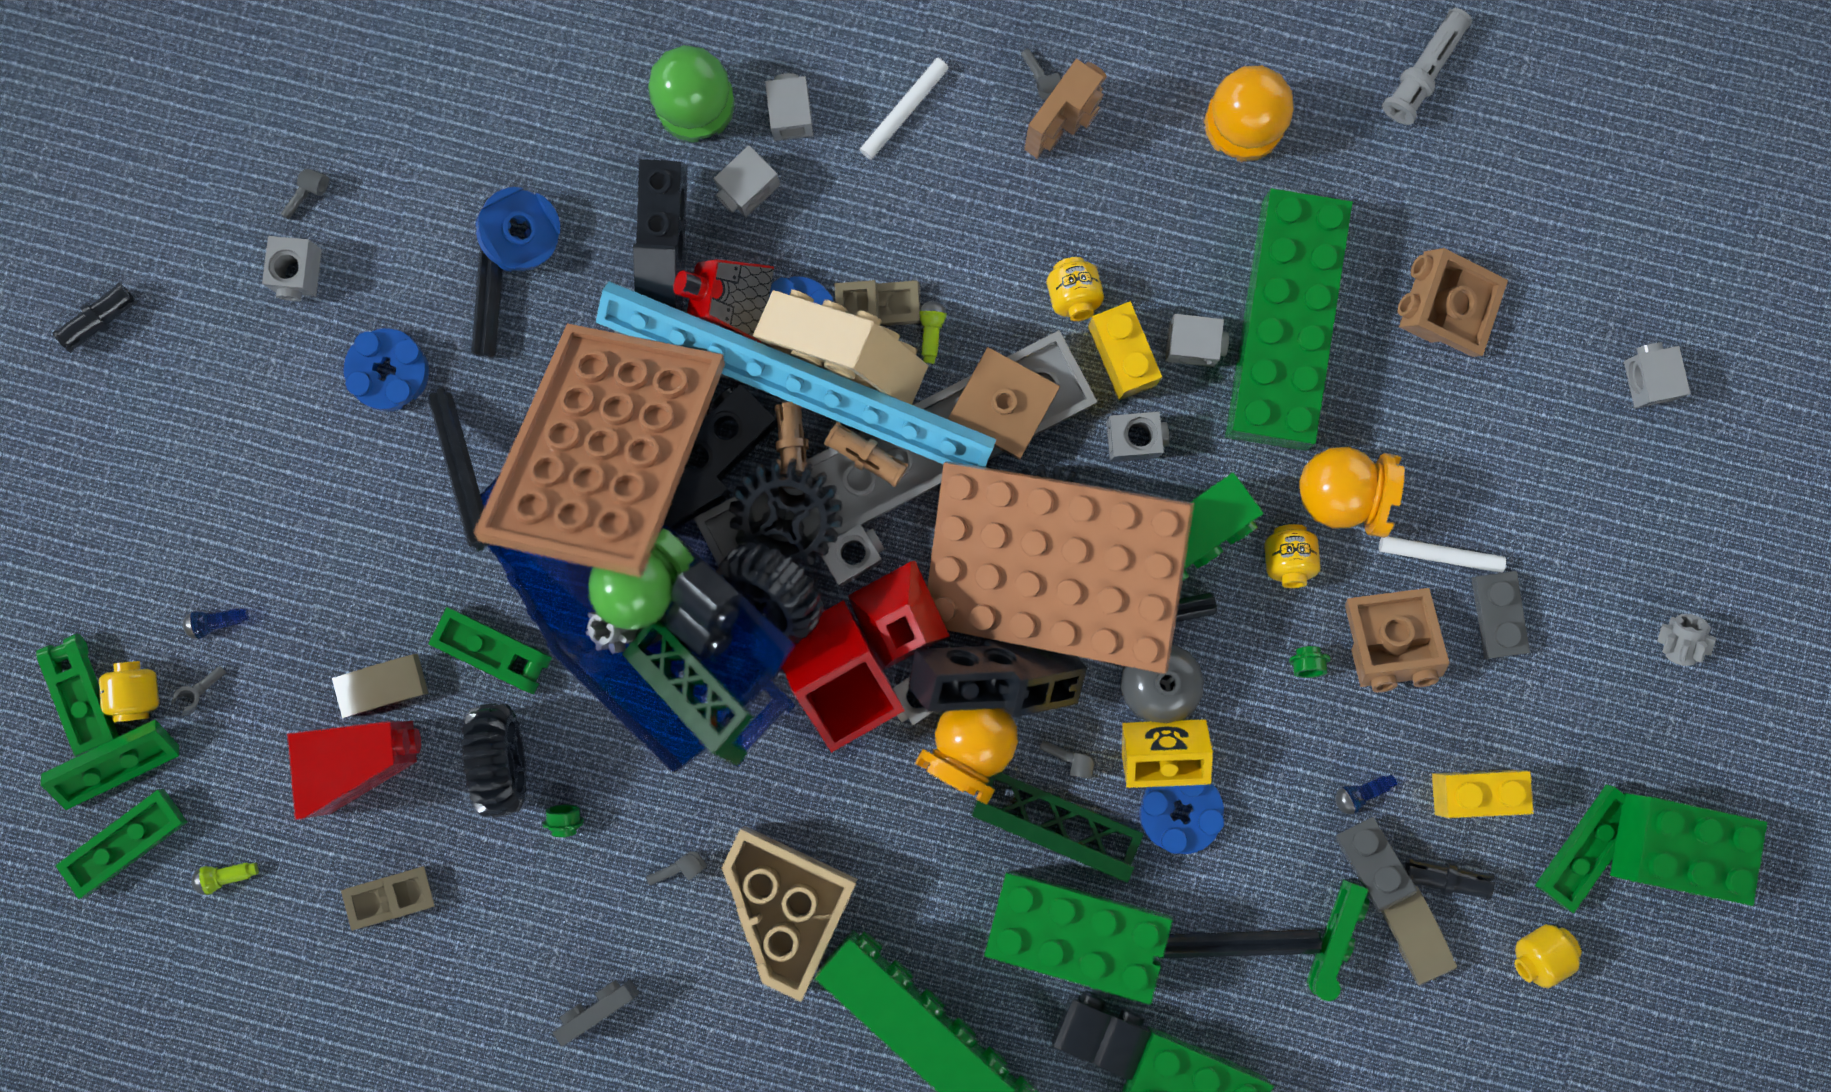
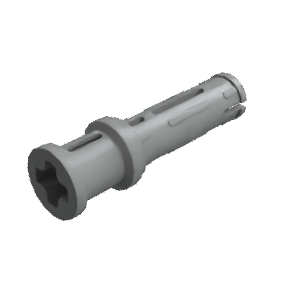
(1419, 81)

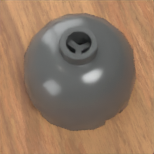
(1153, 704)

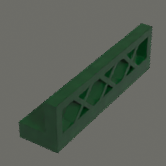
(680, 696)
(1060, 842)

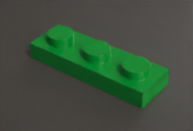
(110, 764)
(121, 843)
(1584, 852)

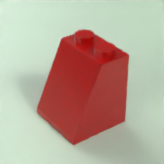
(840, 680)
(346, 762)

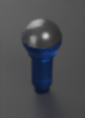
(200, 624)
(1352, 798)

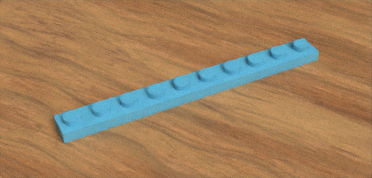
(797, 380)

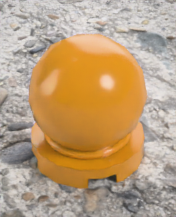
(1249, 113)
(1348, 488)
(971, 749)

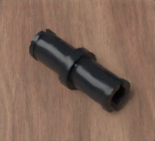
(94, 317)
(1450, 878)

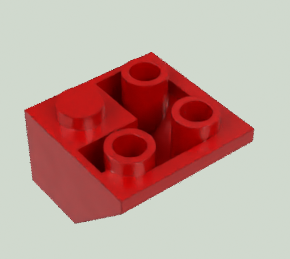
(898, 615)

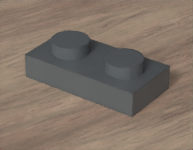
(1500, 615)
(1376, 864)
(580, 1020)

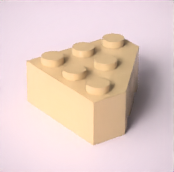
(842, 343)
(785, 907)

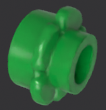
(1309, 662)
(563, 820)

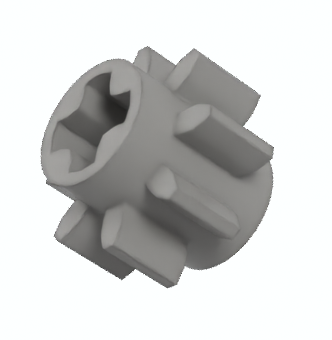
(608, 636)
(1686, 639)

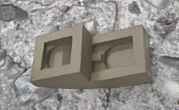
(891, 302)
(380, 685)
(387, 898)
(1419, 939)

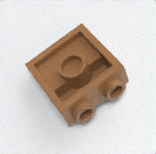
(1068, 107)
(1452, 301)
(1396, 639)

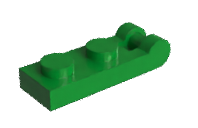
(488, 649)
(76, 694)
(1337, 942)

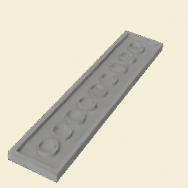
(869, 496)

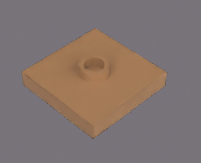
(1004, 402)

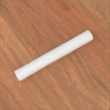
(904, 108)
(1442, 554)

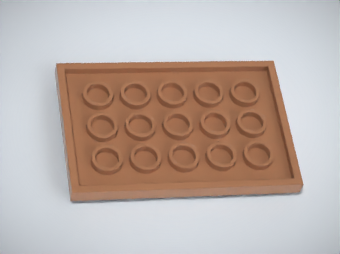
(601, 450)
(1059, 565)

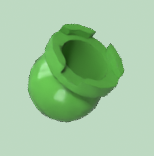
(691, 93)
(638, 601)

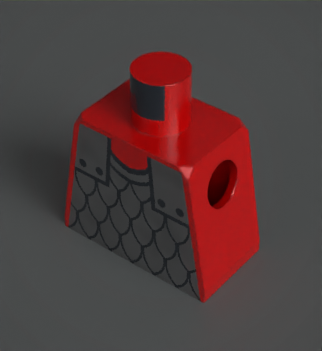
(727, 293)

